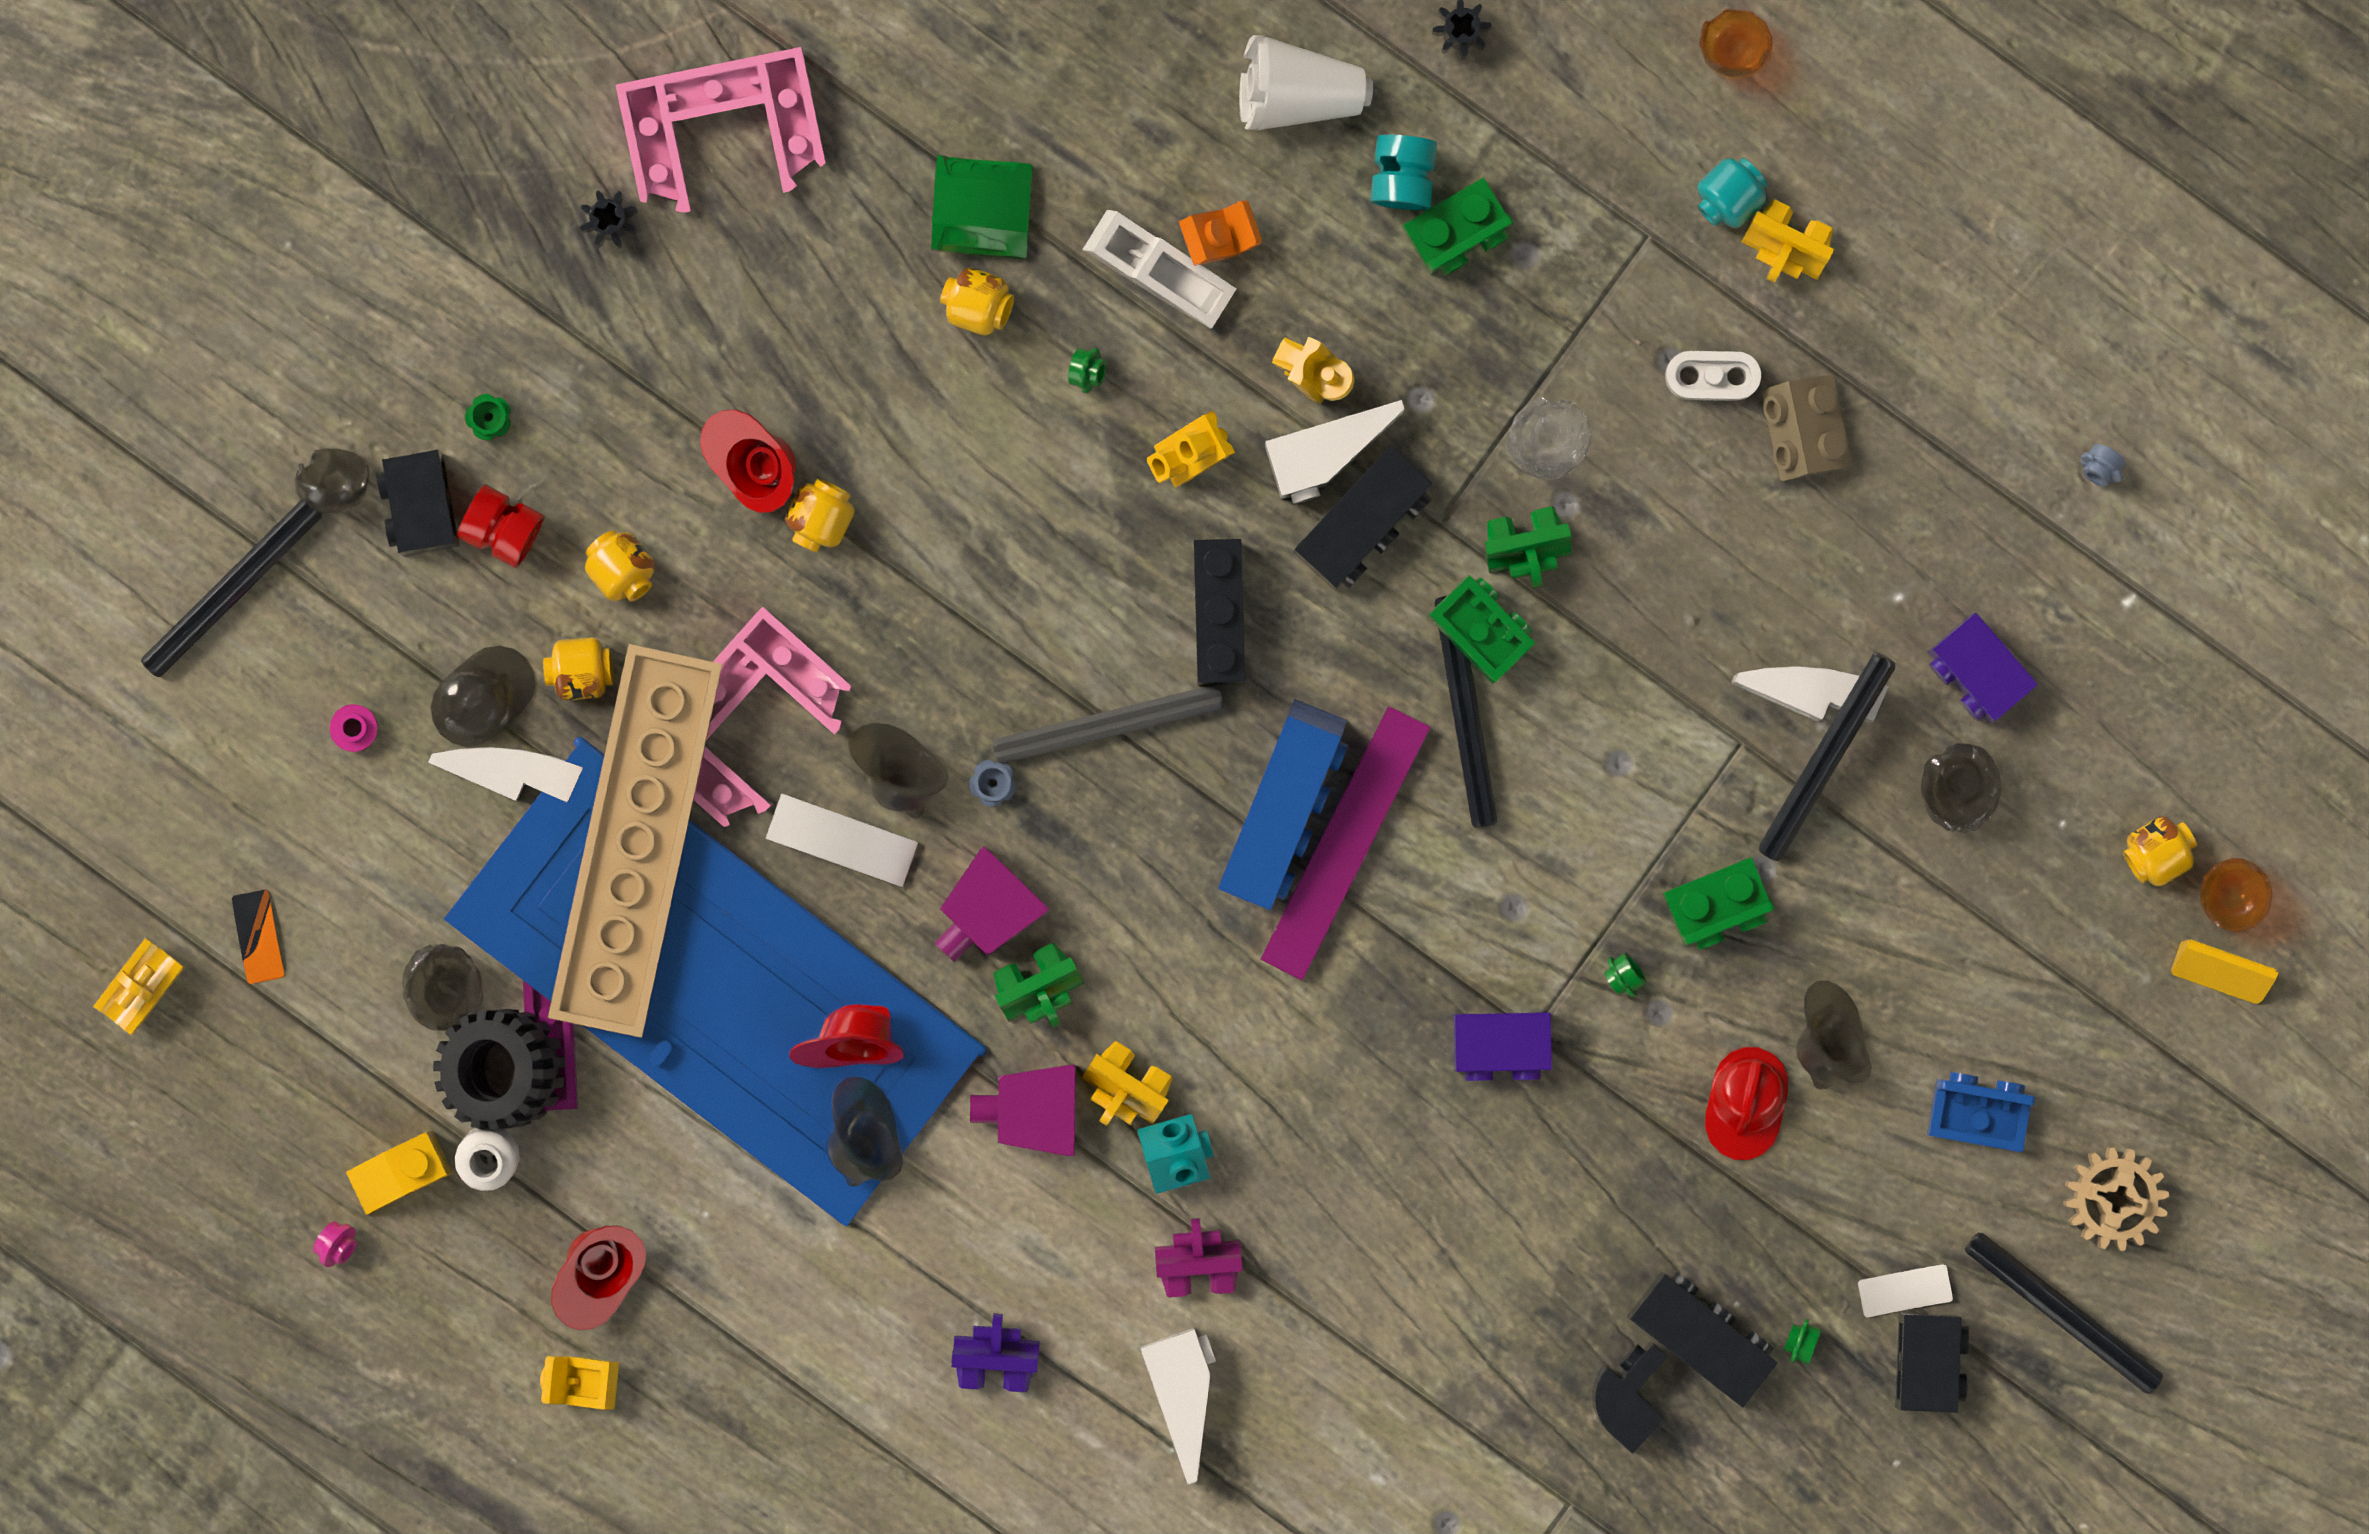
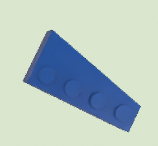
(1283, 805)

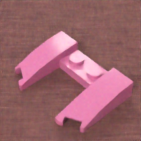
(656, 102)
(759, 650)

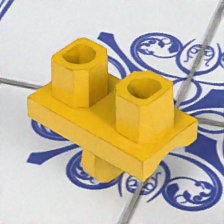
(1785, 247)
(1314, 370)
(1190, 451)
(139, 986)
(1121, 1092)

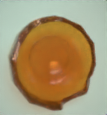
(1735, 44)
(2236, 894)

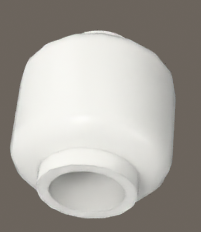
(483, 1173)

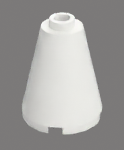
(1298, 86)

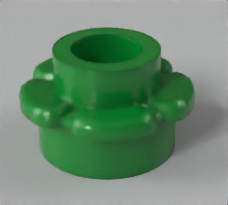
(1087, 369)
(488, 404)
(1624, 975)
(1802, 1342)

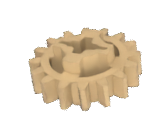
(2124, 1177)

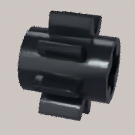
(1459, 15)
(605, 206)

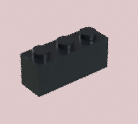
(1364, 520)
(1219, 612)
(1704, 1337)

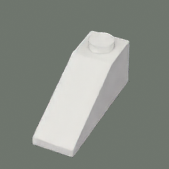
(1318, 454)
(1182, 1384)

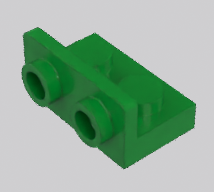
(1458, 227)
(1482, 627)
(1718, 903)

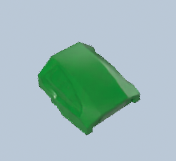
(981, 207)

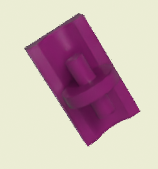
(1196, 1255)

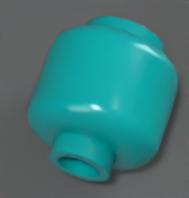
(1731, 192)

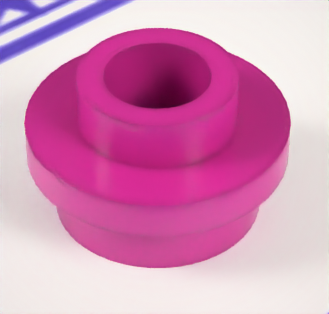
(368, 730)
(335, 1244)

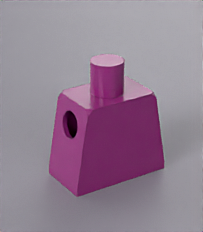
(987, 908)
(1032, 1109)

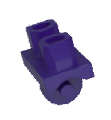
(995, 1350)

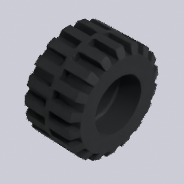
(464, 1071)

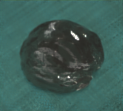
(1961, 787)
(441, 986)

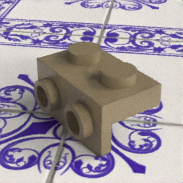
(1806, 427)

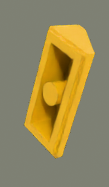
(2223, 971)

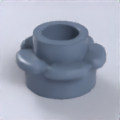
(2102, 465)
(1005, 785)

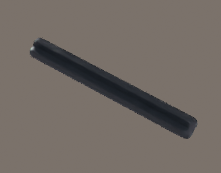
(230, 589)
(1469, 733)
(1827, 756)
(2064, 1313)

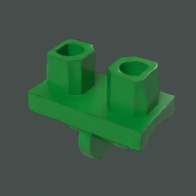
(1530, 551)
(1041, 993)

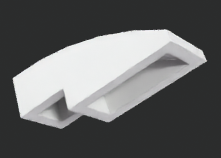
(1159, 268)
(1803, 689)
(510, 769)
(841, 840)

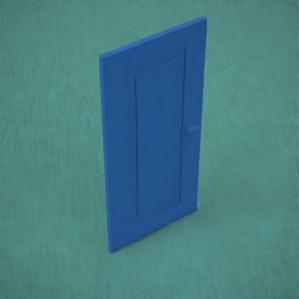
(731, 992)

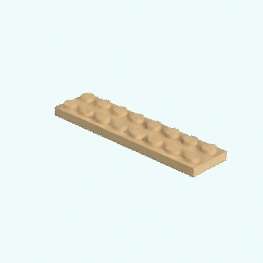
(635, 840)

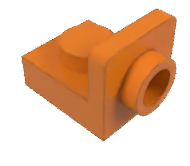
(1220, 233)

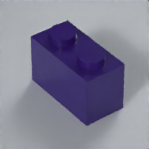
(1980, 669)
(1502, 1044)

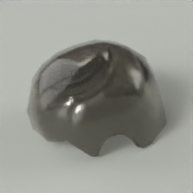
(333, 480)

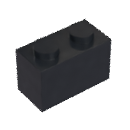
(418, 503)
(1930, 1362)

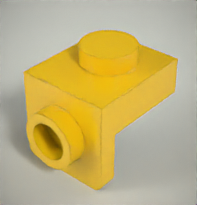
(579, 1382)

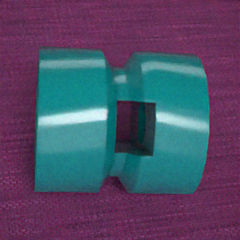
(1403, 172)

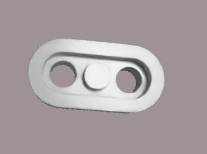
(1712, 375)

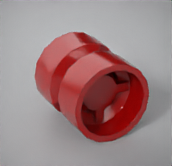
(499, 525)

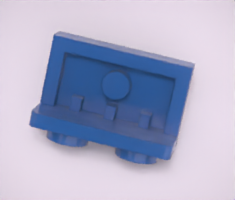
(1979, 1113)

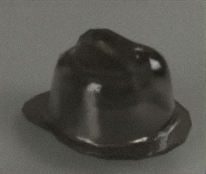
(482, 696)
(898, 767)
(1834, 1039)
(864, 1134)

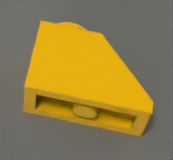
(399, 1172)

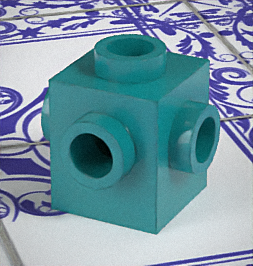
(1175, 1153)

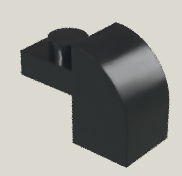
(1618, 1404)

